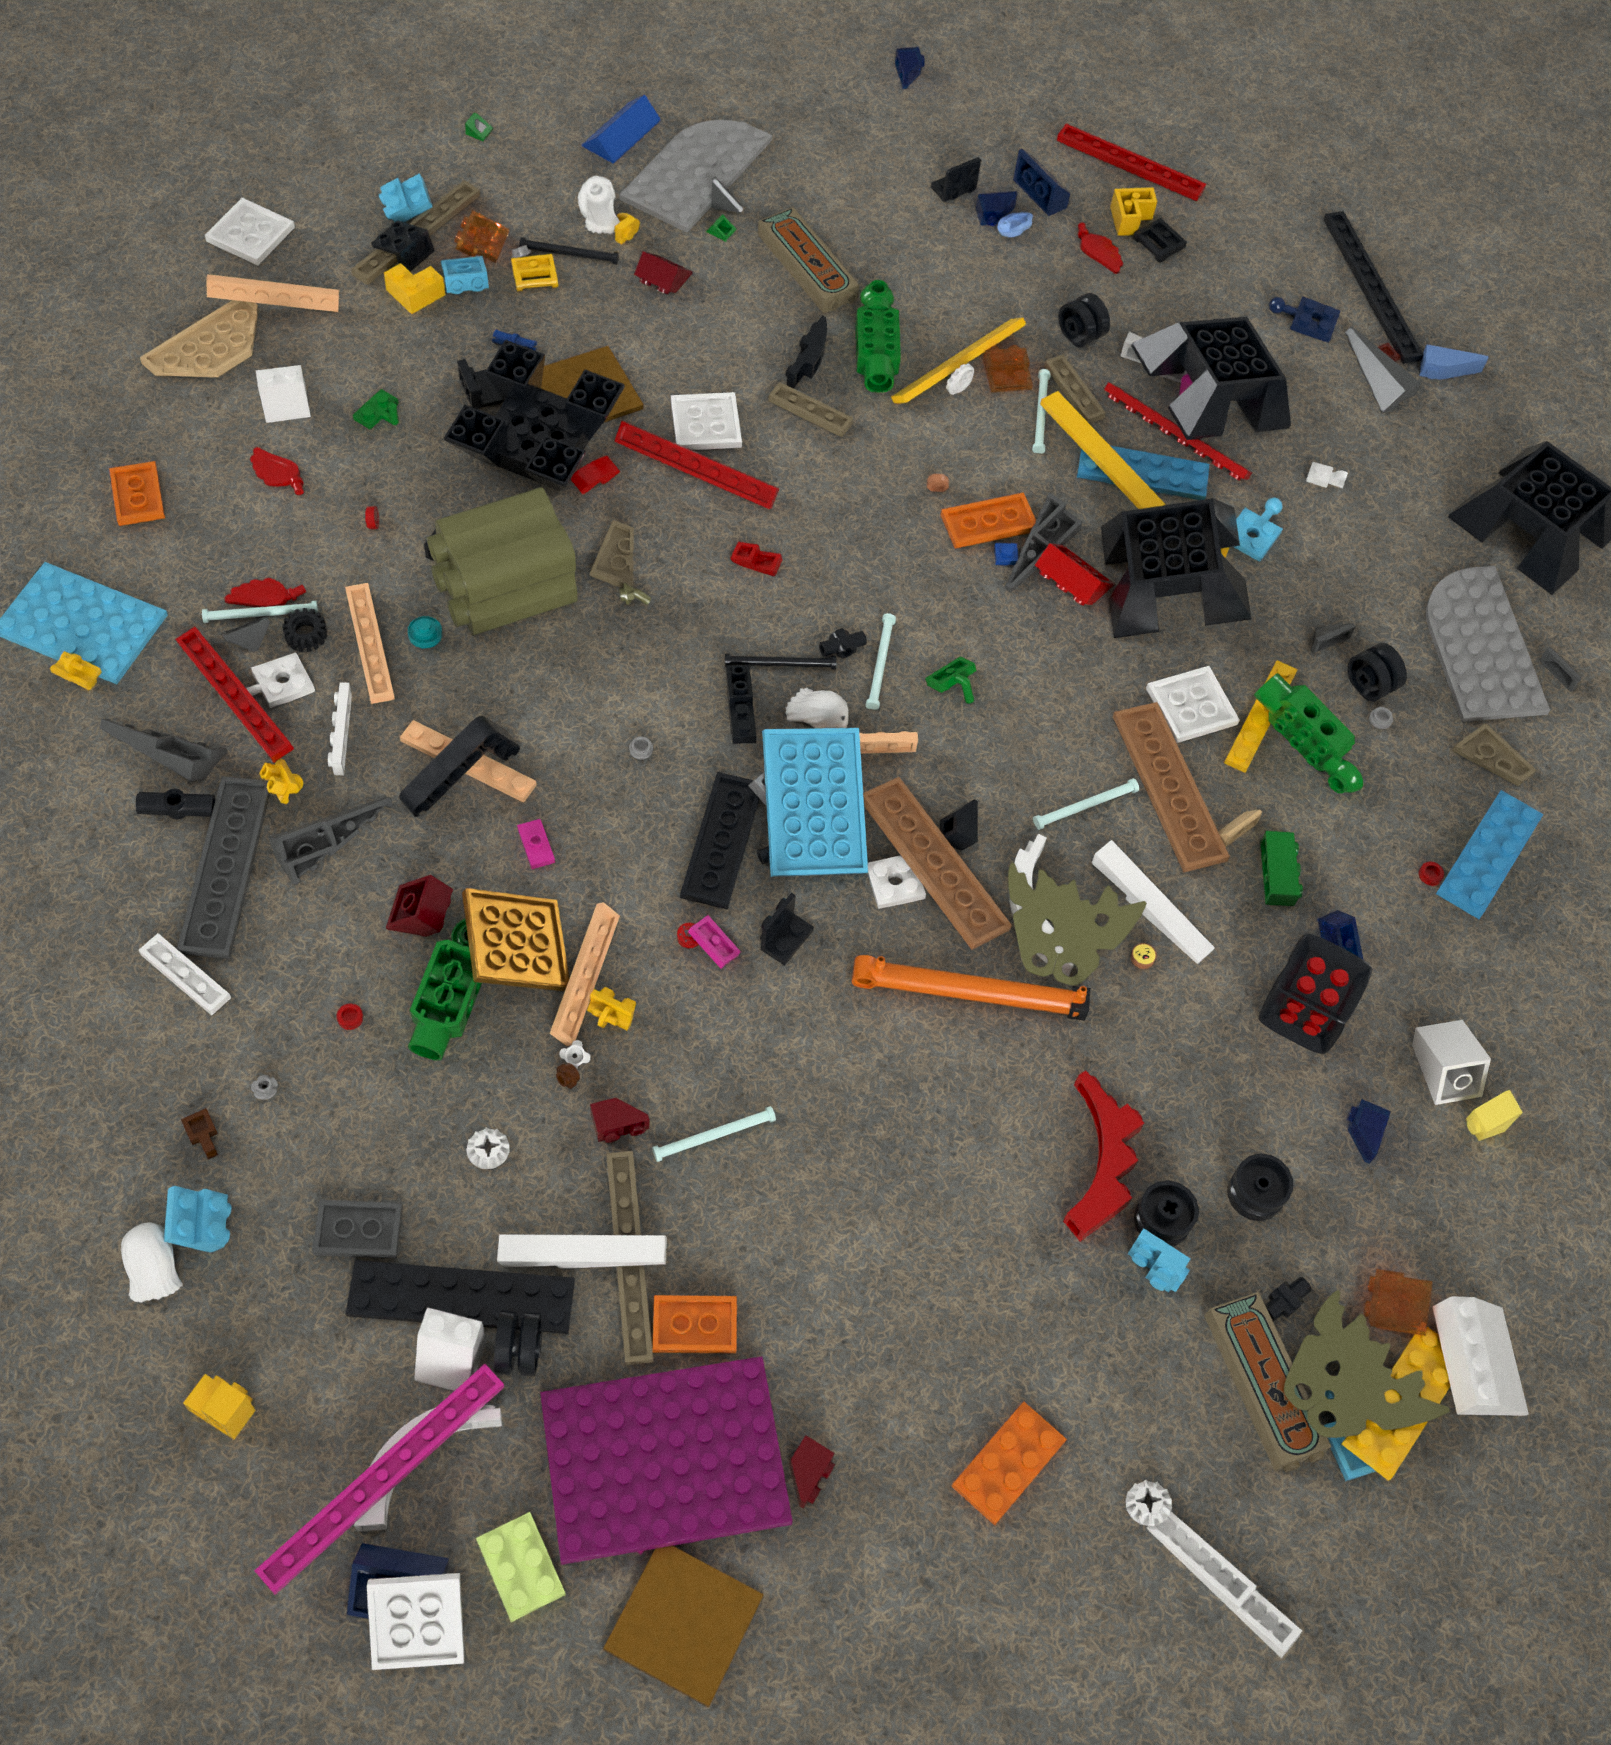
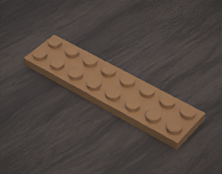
(1171, 787)
(935, 863)

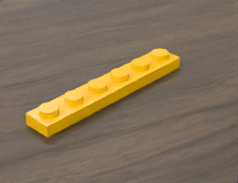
(1255, 726)

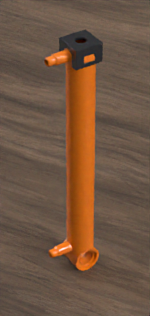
(874, 972)

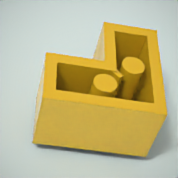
(1132, 206)
(414, 290)
(221, 1404)

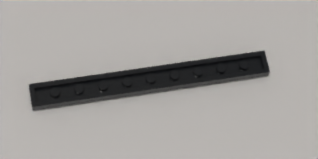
(1373, 287)

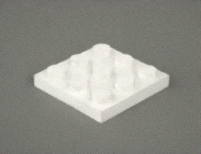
(249, 231)
(706, 421)
(1193, 704)
(415, 1621)

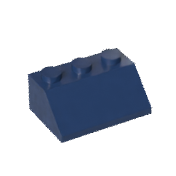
(1040, 184)
(386, 1562)

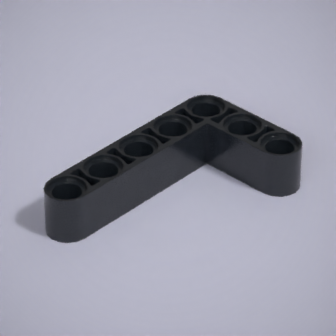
(455, 760)

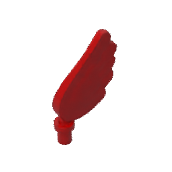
(1100, 249)
(276, 470)
(263, 593)

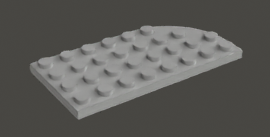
(679, 179)
(1482, 648)

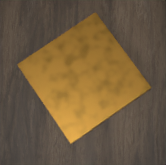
(564, 374)
(515, 940)
(683, 1623)

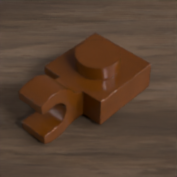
(200, 1129)

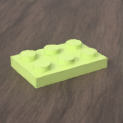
(520, 1566)

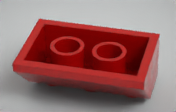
(1073, 574)

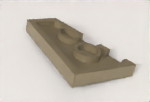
(615, 557)
(1495, 755)

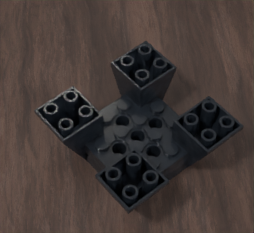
(1225, 366)
(534, 429)
(1549, 500)
(1171, 554)

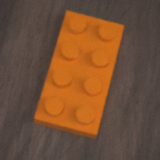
(988, 520)
(1009, 1463)

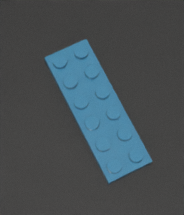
(1159, 472)
(1489, 854)

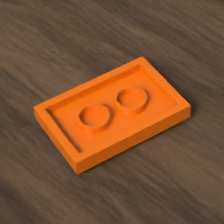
(137, 493)
(694, 1324)

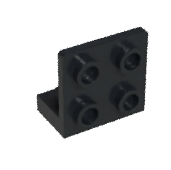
(958, 180)
(407, 242)
(477, 386)
(784, 931)

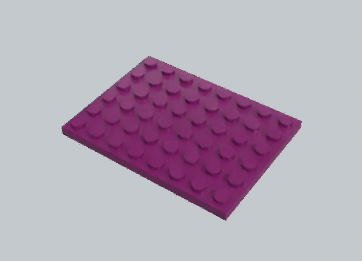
(663, 1460)

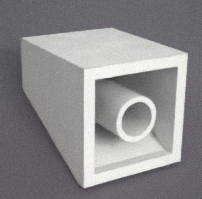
(283, 393)
(1451, 1061)
(448, 1349)

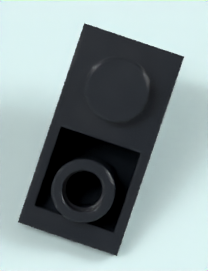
(961, 826)

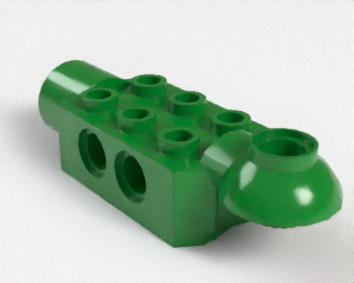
(877, 337)
(1311, 731)
(444, 996)

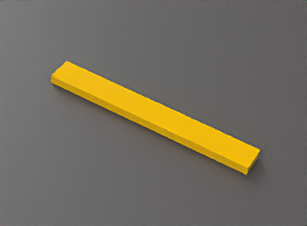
(957, 360)
(1100, 451)

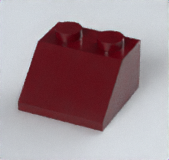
(661, 272)
(420, 907)

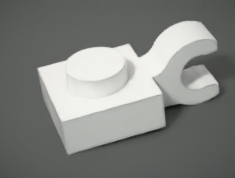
(1323, 475)

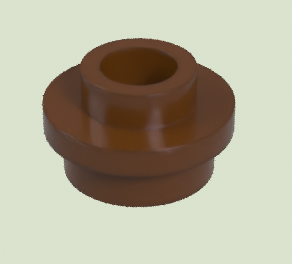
(567, 1075)

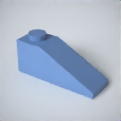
(1449, 363)

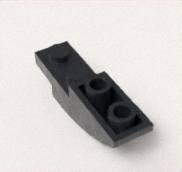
(811, 353)
(740, 704)

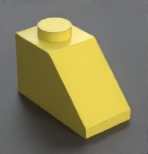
(1494, 1116)

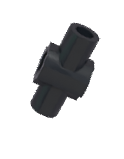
(842, 643)
(1287, 1298)

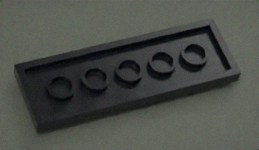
(721, 842)

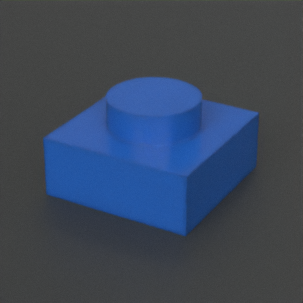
(1006, 553)

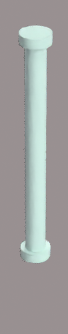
(1039, 447)
(256, 612)
(888, 620)
(1131, 786)
(767, 1115)

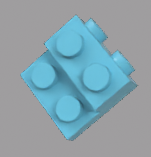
(405, 199)
(464, 274)
(197, 1219)
(1165, 1262)

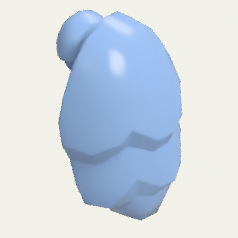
(1014, 224)

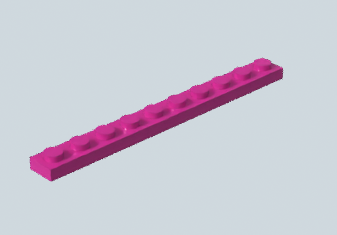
(378, 1479)

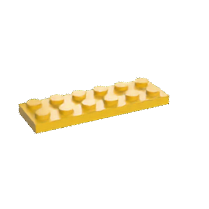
(1388, 1448)

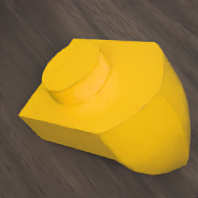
(626, 228)

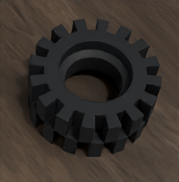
(304, 619)

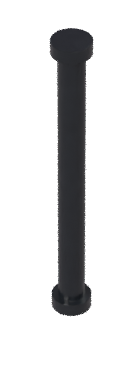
(613, 257)
(780, 661)

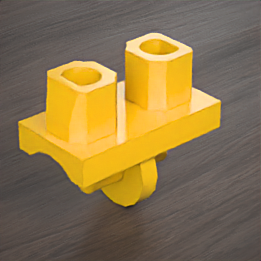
(76, 670)
(281, 780)
(611, 1010)

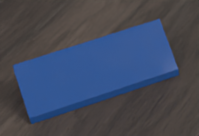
(623, 130)

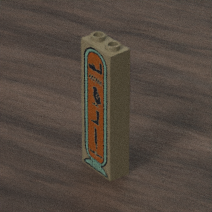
(808, 260)
(1259, 1372)

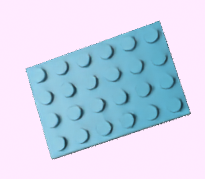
(80, 617)
(814, 801)

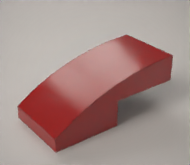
(591, 474)
(751, 557)

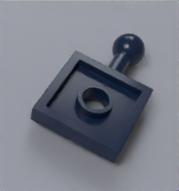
(1303, 317)

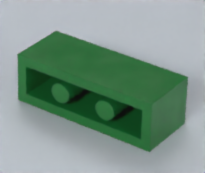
(1280, 868)

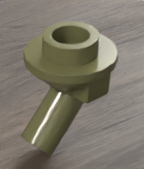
(629, 593)

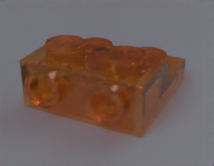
(481, 237)
(1007, 369)
(1398, 1302)

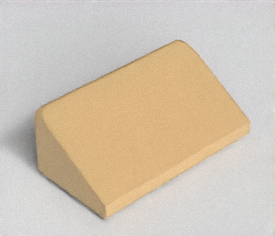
(1239, 826)

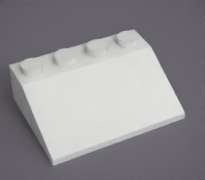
(1479, 1357)

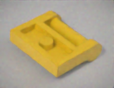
(534, 267)

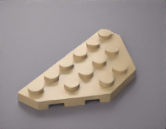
(208, 345)

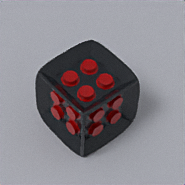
(1315, 994)

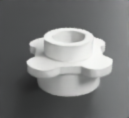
(576, 1047)

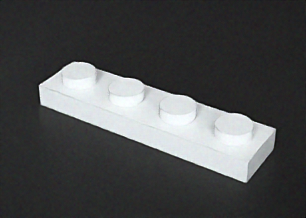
(340, 720)
(184, 974)

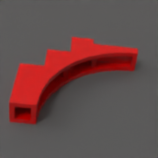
(1115, 1160)

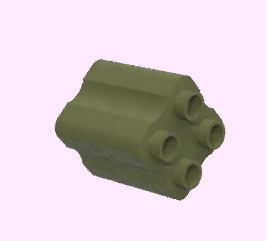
(503, 562)

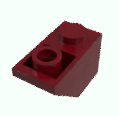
(616, 1118)
(808, 1467)

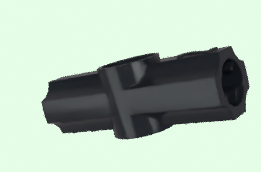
(163, 804)

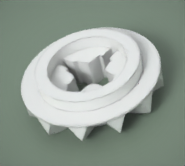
(960, 379)
(498, 1153)
(1140, 1512)

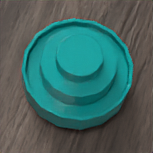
(425, 632)

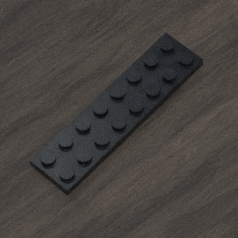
(407, 1290)

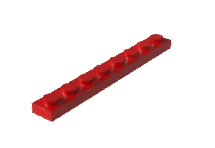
(1131, 162)
(1168, 427)
(696, 464)
(234, 694)

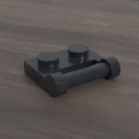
(1163, 236)

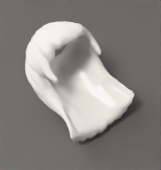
(596, 205)
(818, 709)
(149, 1263)

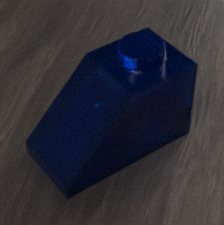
(908, 65)
(994, 206)
(1341, 930)
(1367, 1128)

